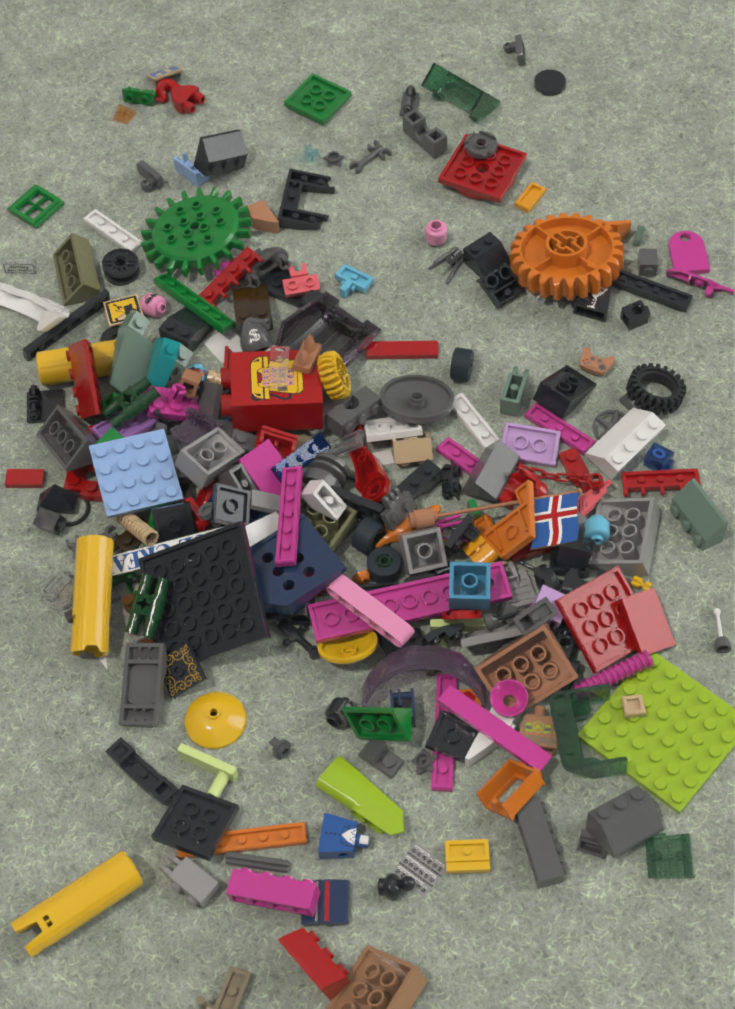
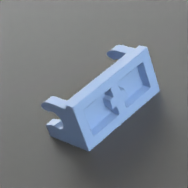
(187, 170)

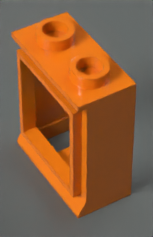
(500, 783)

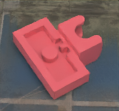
(300, 282)

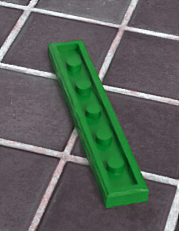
(195, 303)

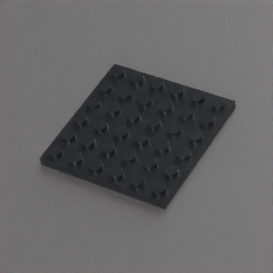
(211, 593)

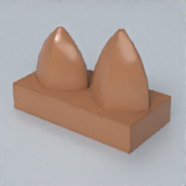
(307, 355)

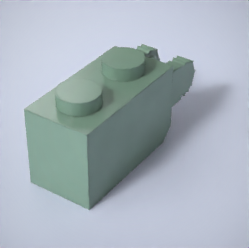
(514, 392)

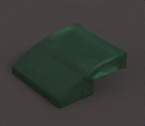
(669, 856)

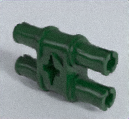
(130, 402)
(143, 598)

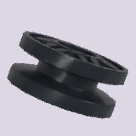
(120, 267)

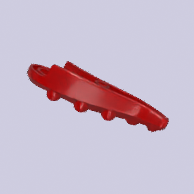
(369, 473)

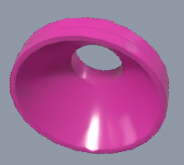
(509, 688)

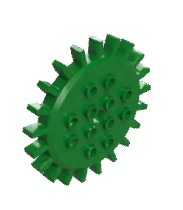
(212, 240)

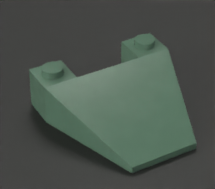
(134, 353)

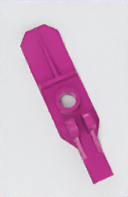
(699, 281)

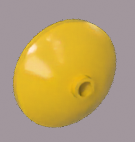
(348, 649)
(217, 730)

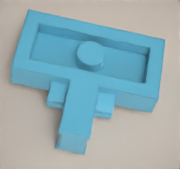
(352, 280)

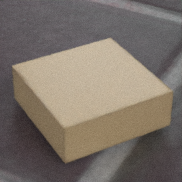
(633, 706)

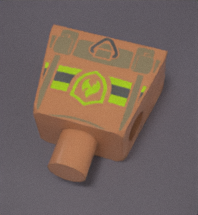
(540, 729)

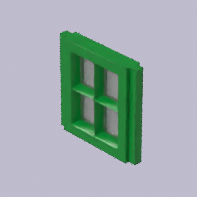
(35, 206)

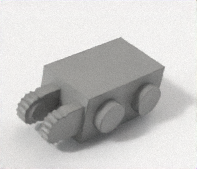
(191, 881)

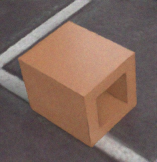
(191, 381)

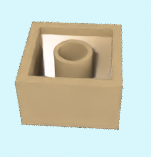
(412, 449)

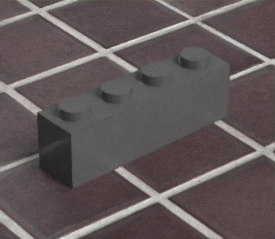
(539, 844)

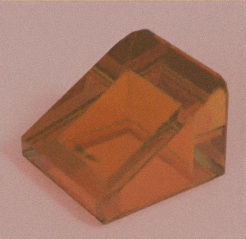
(124, 114)

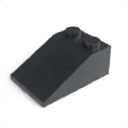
(185, 328)
(563, 391)

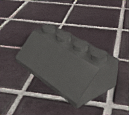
(67, 439)

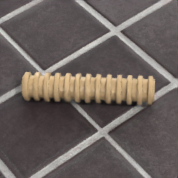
(138, 528)

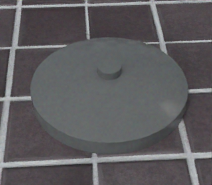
(417, 399)

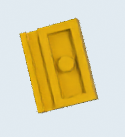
(467, 856)

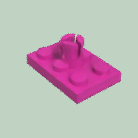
(172, 402)

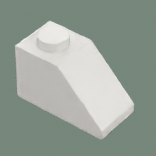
(323, 499)

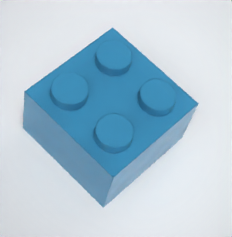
(469, 585)

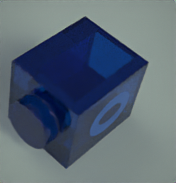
(659, 458)

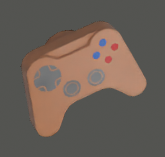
(595, 365)

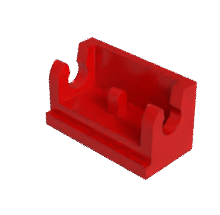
(283, 442)

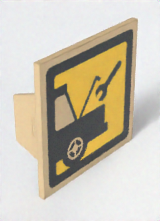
(118, 309)

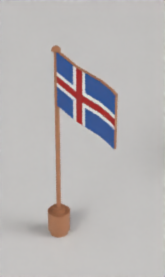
(554, 518)

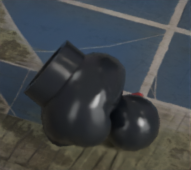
(392, 884)

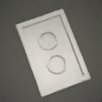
(390, 428)

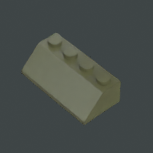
(76, 270)

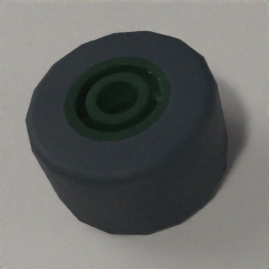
(461, 364)
(367, 535)
(391, 567)

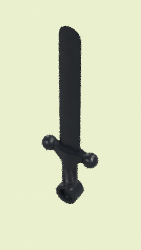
(294, 635)

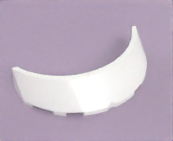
(42, 309)

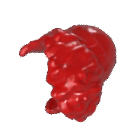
(516, 480)

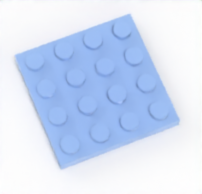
(135, 473)

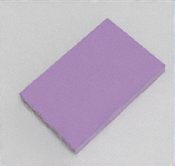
(532, 443)

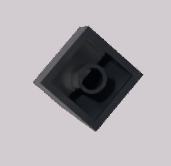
(485, 255)

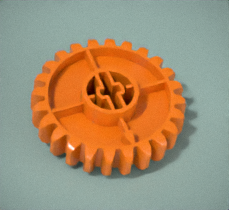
(567, 256)

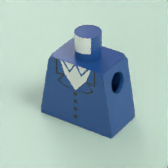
(340, 838)

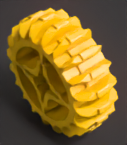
(334, 375)

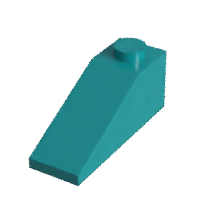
(162, 361)

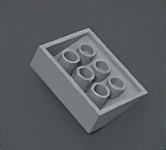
(631, 535)

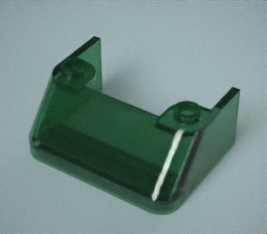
(459, 92)
(567, 709)

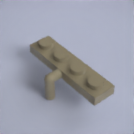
(231, 991)

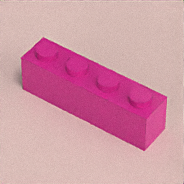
(273, 892)

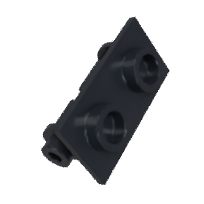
(453, 487)

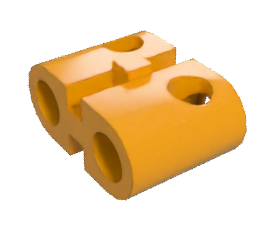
(480, 550)

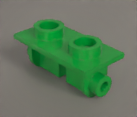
(134, 95)

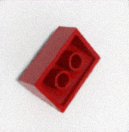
(316, 961)

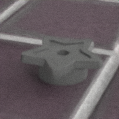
(333, 155)
(424, 756)

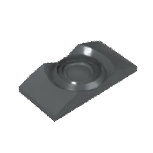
(143, 684)

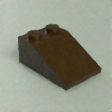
(251, 303)

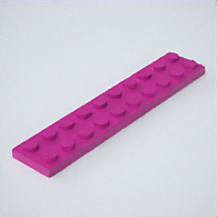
(408, 600)

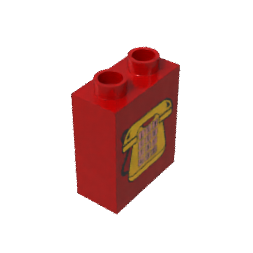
(253, 403)

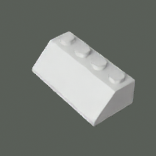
(625, 441)

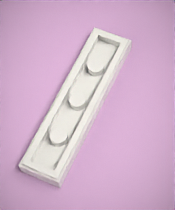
(112, 231)
(473, 421)

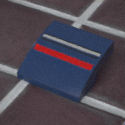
(332, 904)

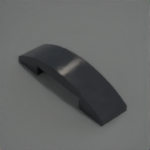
(141, 772)

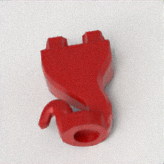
(182, 96)

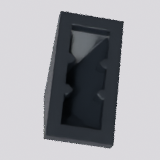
(57, 500)

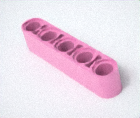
(370, 610)

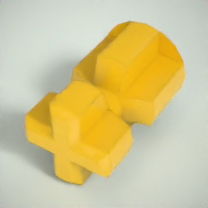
(638, 582)

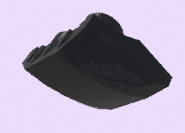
(501, 285)

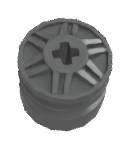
(328, 468)

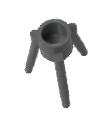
(452, 257)

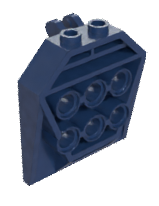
(316, 559)

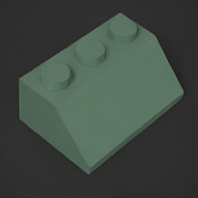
(699, 515)

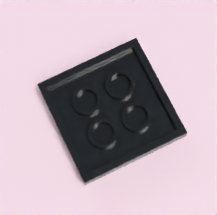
(195, 822)

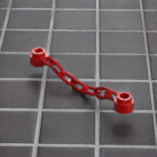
(594, 485)

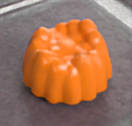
(361, 577)

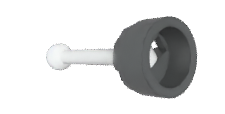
(721, 644)

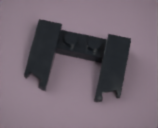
(300, 181)

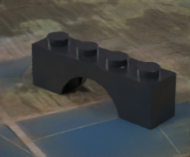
(421, 480)

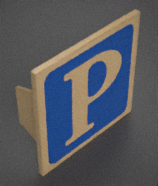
(165, 73)

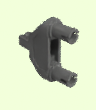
(272, 258)

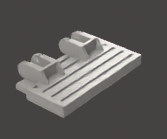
(521, 590)

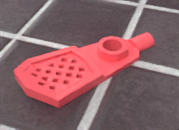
(589, 499)

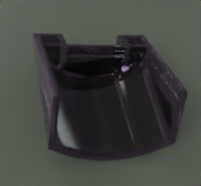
(328, 326)

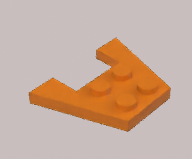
(514, 529)

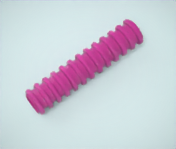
(619, 671)

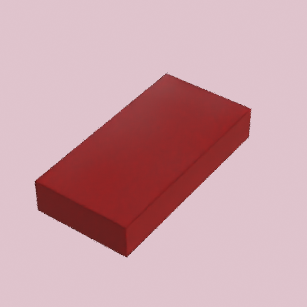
(25, 478)

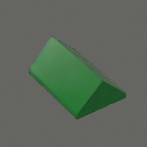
(380, 722)

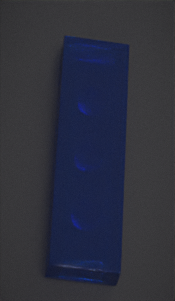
(303, 455)

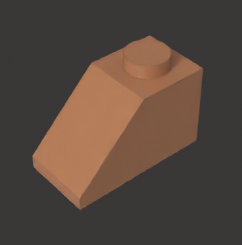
(263, 218)

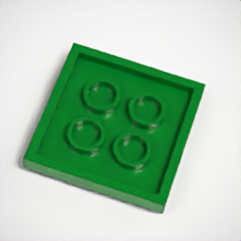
(318, 99)

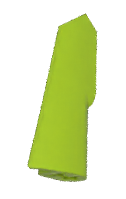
(362, 797)

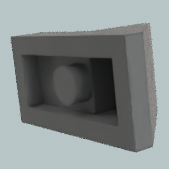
(534, 616)
(381, 758)

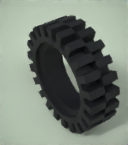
(651, 401)

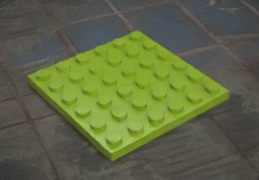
(676, 742)

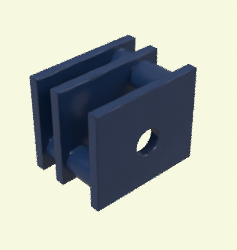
(403, 696)

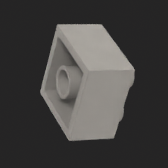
(422, 550)

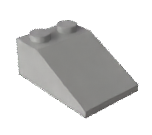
(208, 457)

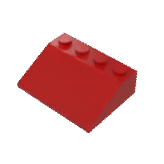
(85, 379)

